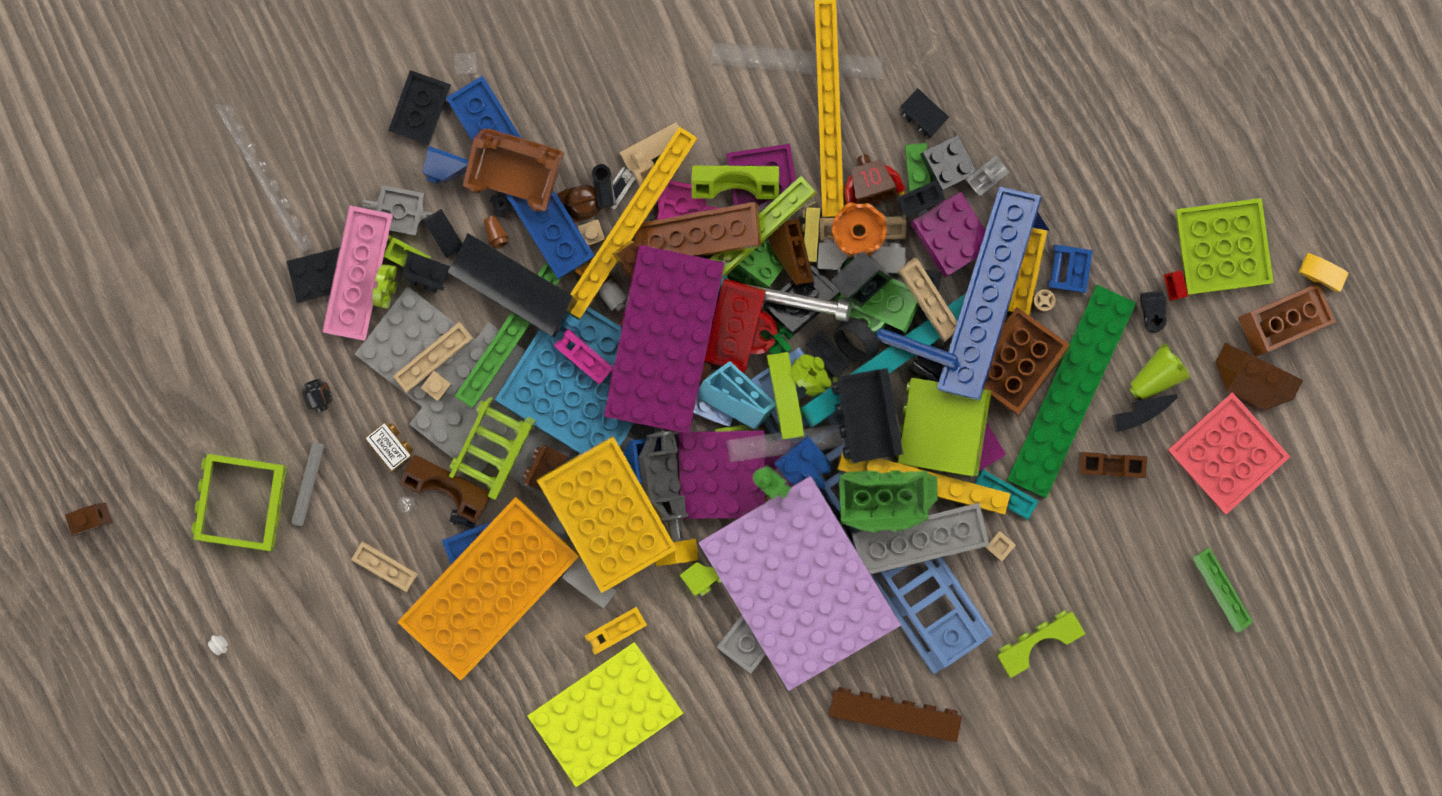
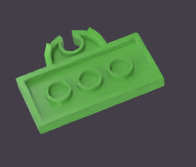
(890, 305)

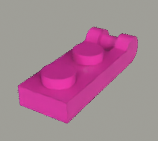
(584, 357)

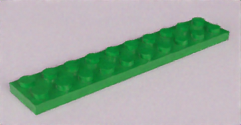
(1071, 391)

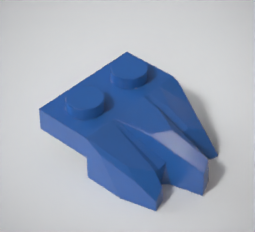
(804, 461)

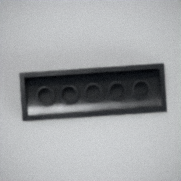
(512, 285)

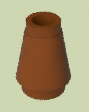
(495, 233)

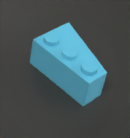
(736, 396)

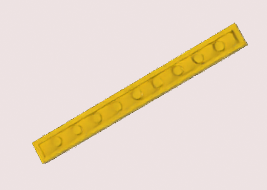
(829, 107)
(632, 219)

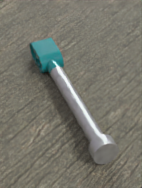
(840, 309)

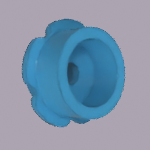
(573, 323)

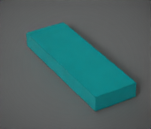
(1018, 501)

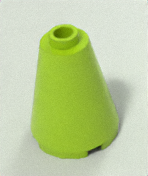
(1159, 374)

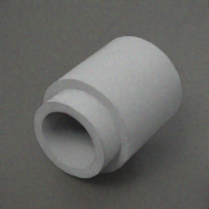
(613, 295)

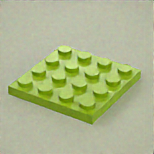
(1224, 246)

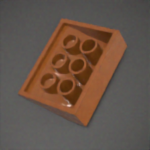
(1023, 361)

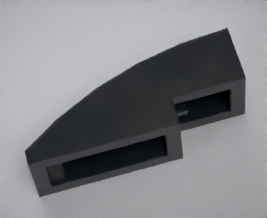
(1142, 412)

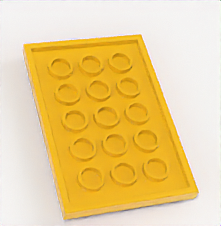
(606, 514)

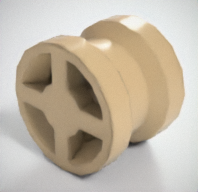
(1042, 299)

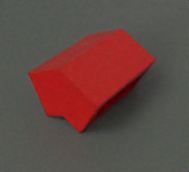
(1179, 285)

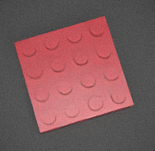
(1228, 453)

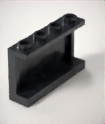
(867, 415)

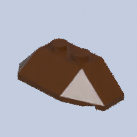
(1255, 379)

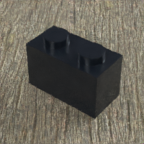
(923, 114)

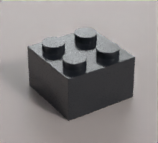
(861, 278)

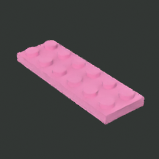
(355, 272)

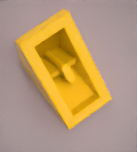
(685, 552)

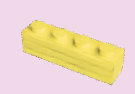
(811, 231)

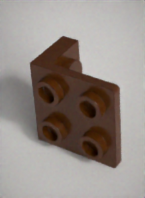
(545, 461)

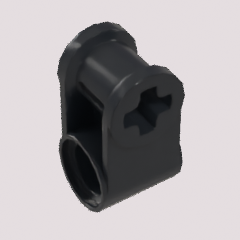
(1153, 306)

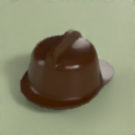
(580, 202)

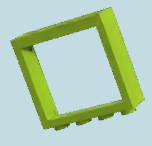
(273, 510)

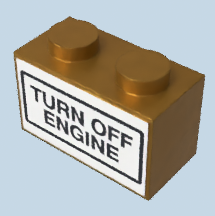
(389, 446)

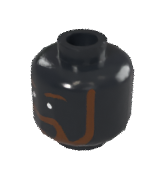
(317, 395)

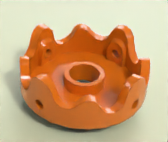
(859, 215)

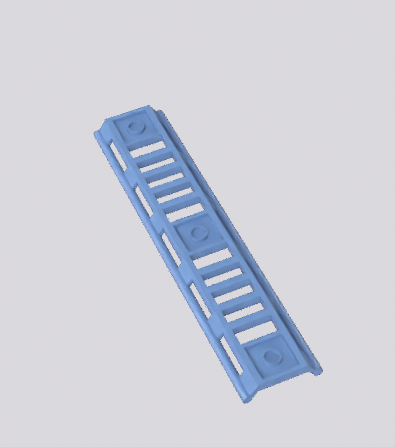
(949, 635)

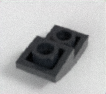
(443, 233)

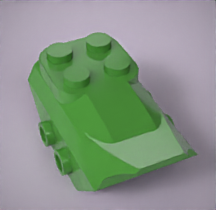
(886, 500)

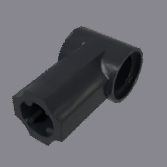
(604, 188)

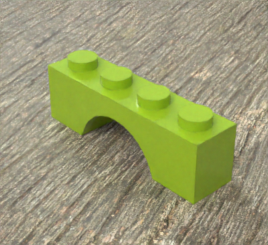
(759, 180)
(699, 578)
(1016, 657)

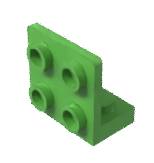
(758, 268)

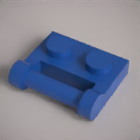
(1077, 269)

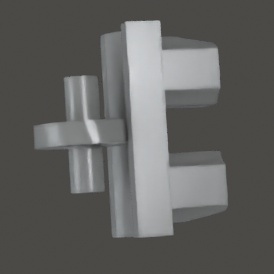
(987, 176)

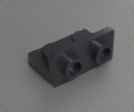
(425, 271)

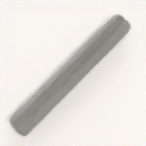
(307, 484)

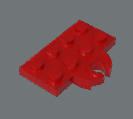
(739, 326)

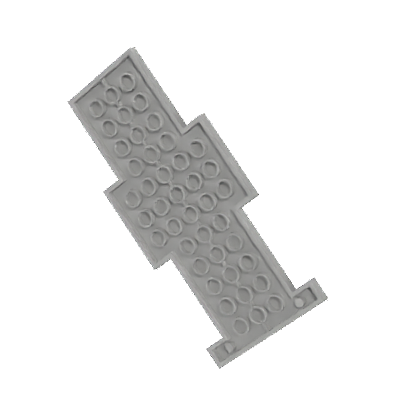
(409, 330)

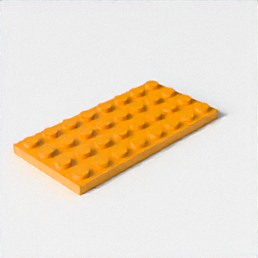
(488, 588)

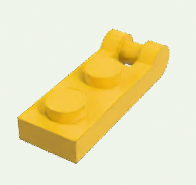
(616, 630)

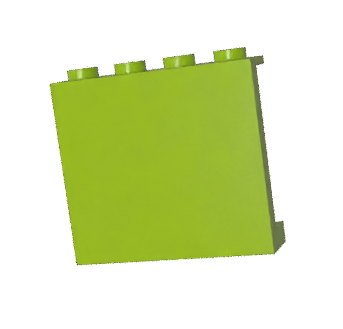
(942, 429)

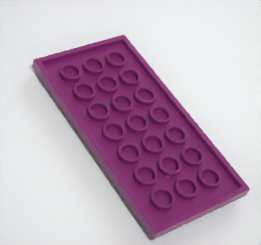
(663, 339)

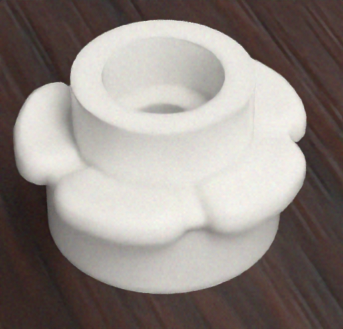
(218, 645)

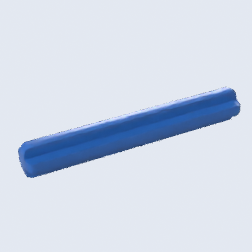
(916, 347)

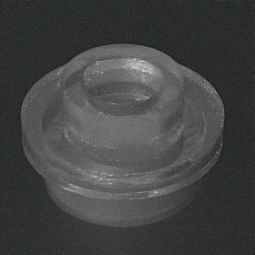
(406, 504)

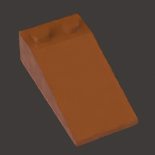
(1286, 319)

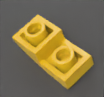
(1324, 272)

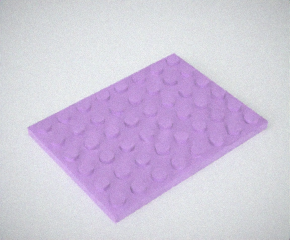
(799, 583)

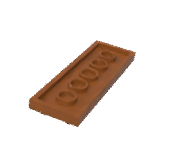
(704, 231)

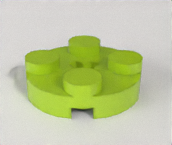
(385, 286)
(817, 381)

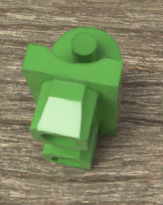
(771, 482)

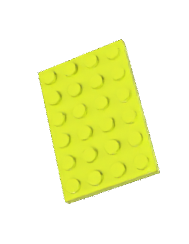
(605, 714)

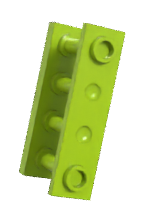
(503, 465)

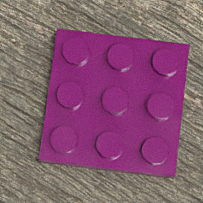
(767, 156)
(950, 234)

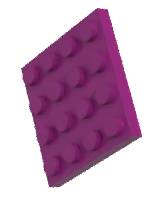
(711, 482)

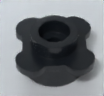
(498, 210)

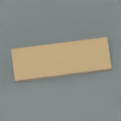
(651, 146)
(384, 566)

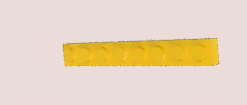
(947, 487)

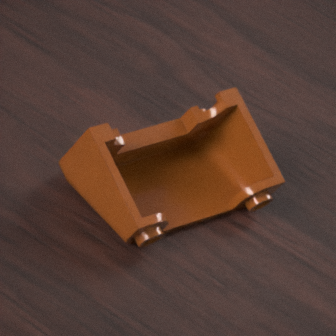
(513, 167)

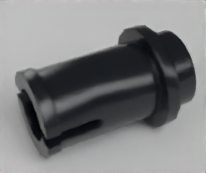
(457, 519)

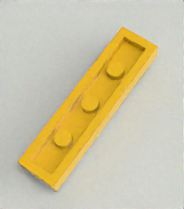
(1028, 275)

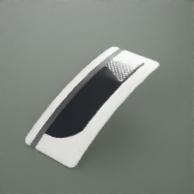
(621, 184)

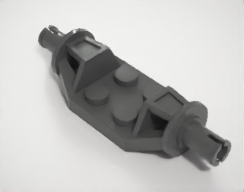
(662, 479)

